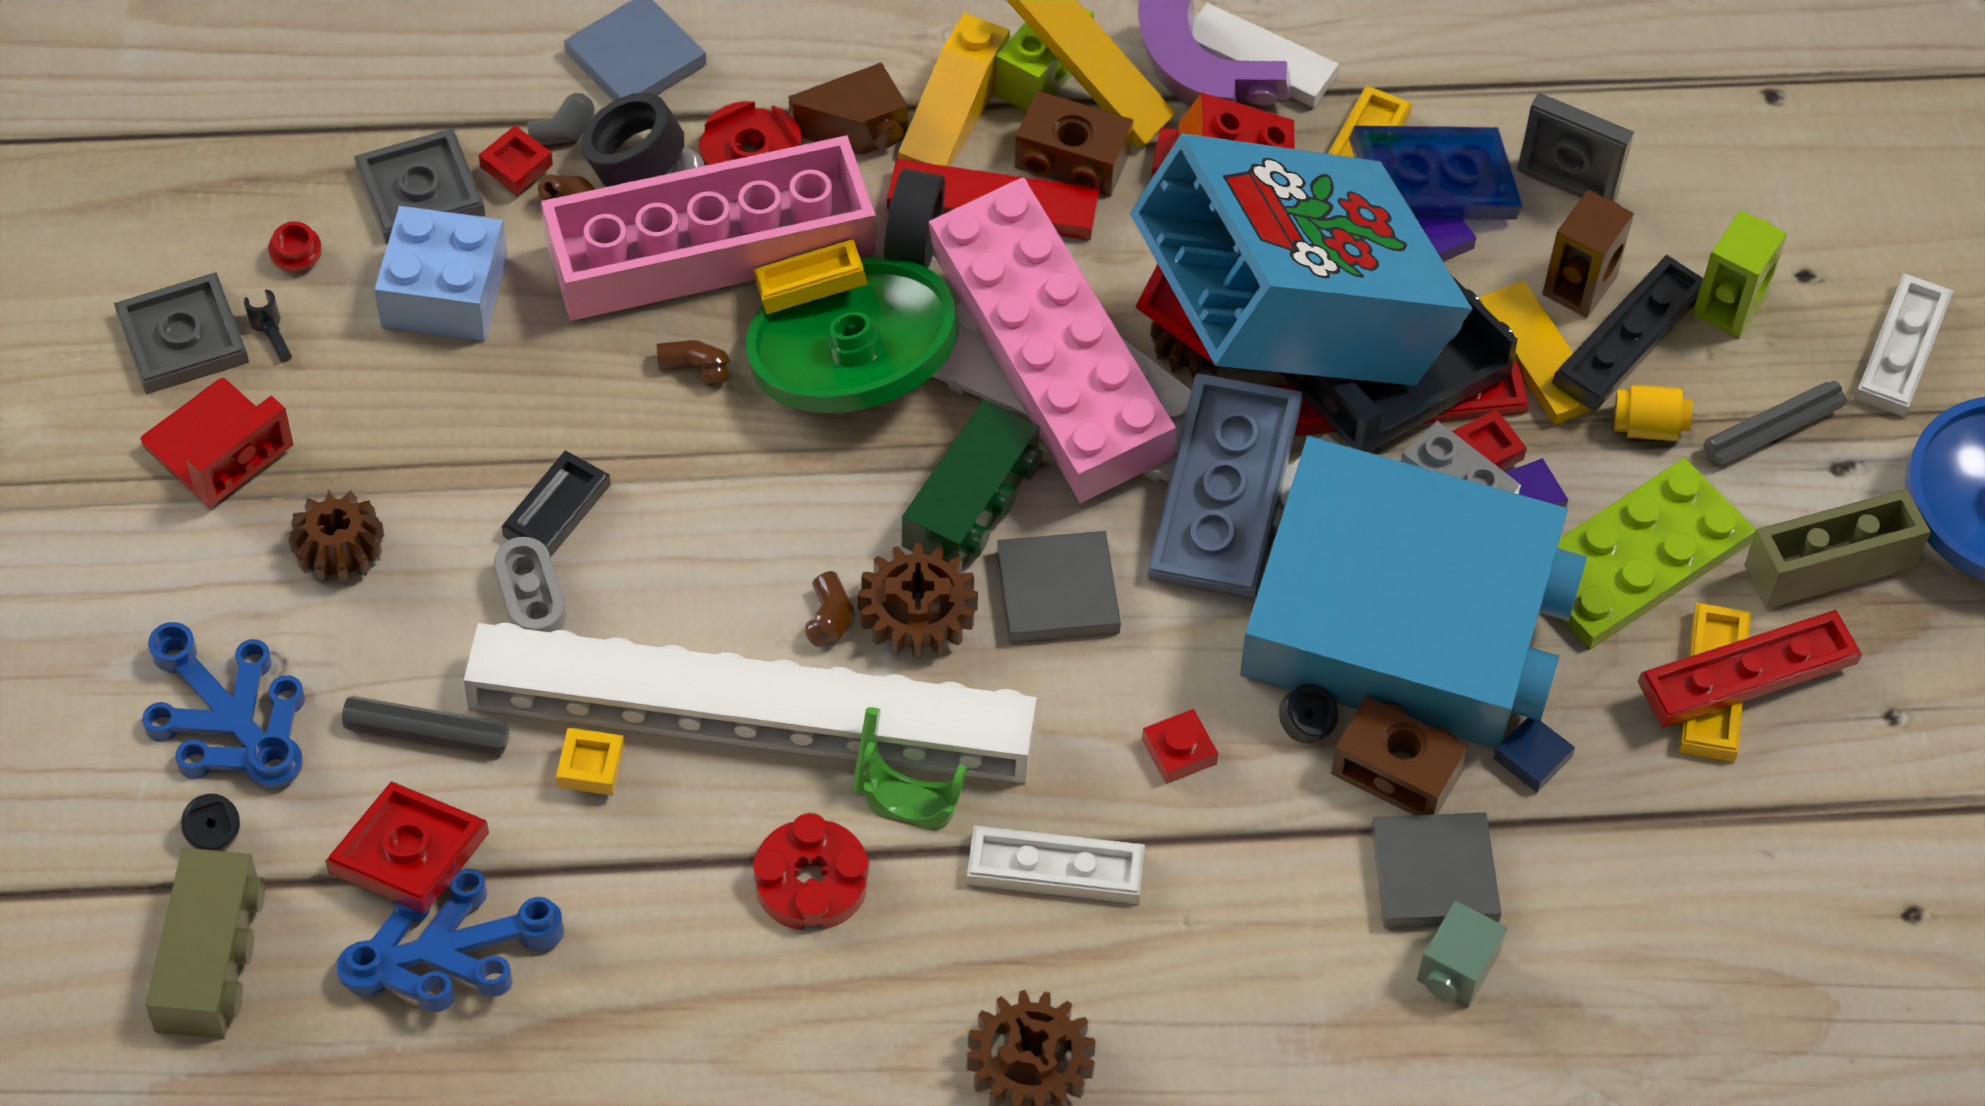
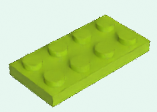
(1650, 549)

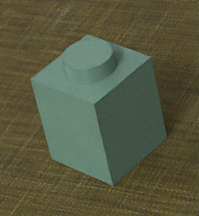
(1461, 954)

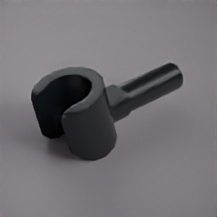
(267, 320)

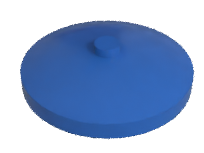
(1949, 484)

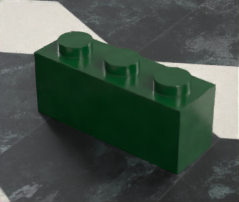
(973, 484)

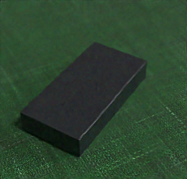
(558, 502)

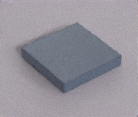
(635, 50)

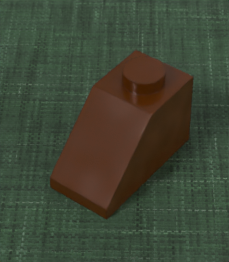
(857, 106)

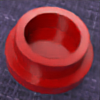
(294, 247)

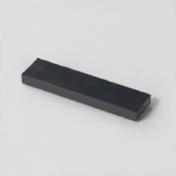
(1629, 333)

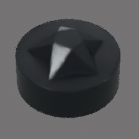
(1308, 713)
(210, 822)

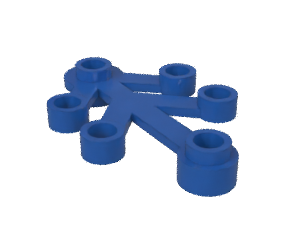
(226, 714)
(444, 946)

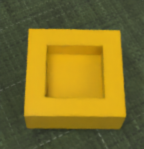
(590, 761)

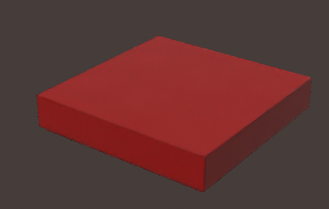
(407, 847)

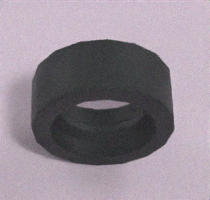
(621, 121)
(914, 203)

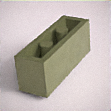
(1836, 548)
(205, 943)

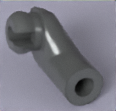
(567, 122)

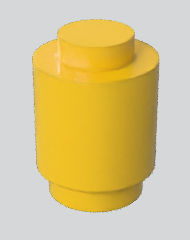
(1652, 412)

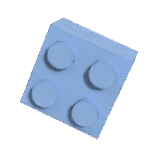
(441, 273)

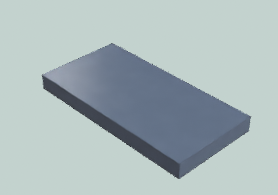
(1225, 485)

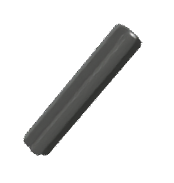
(1774, 423)
(425, 725)

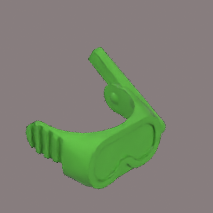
(899, 795)

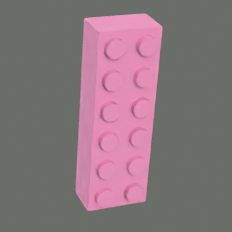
(704, 226)
(1053, 340)

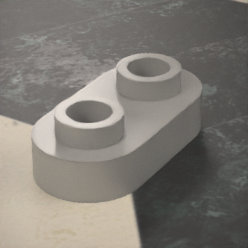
(532, 591)

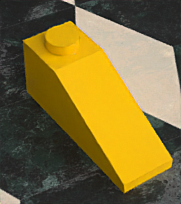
(955, 92)

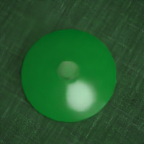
(857, 343)

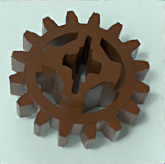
(945, 600)
(1037, 1031)

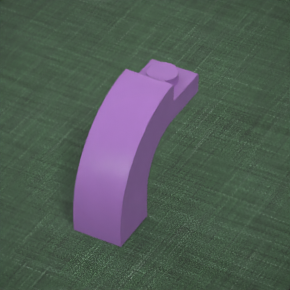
(1191, 70)

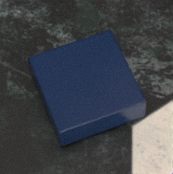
(1534, 753)

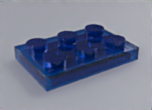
(1444, 169)

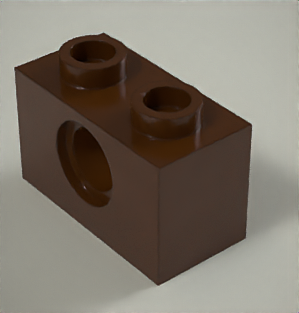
(1073, 143)
(1587, 253)
(1412, 784)

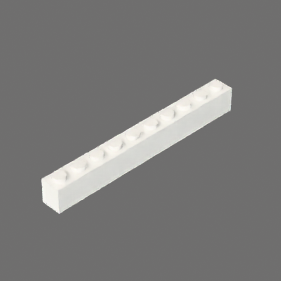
(748, 701)

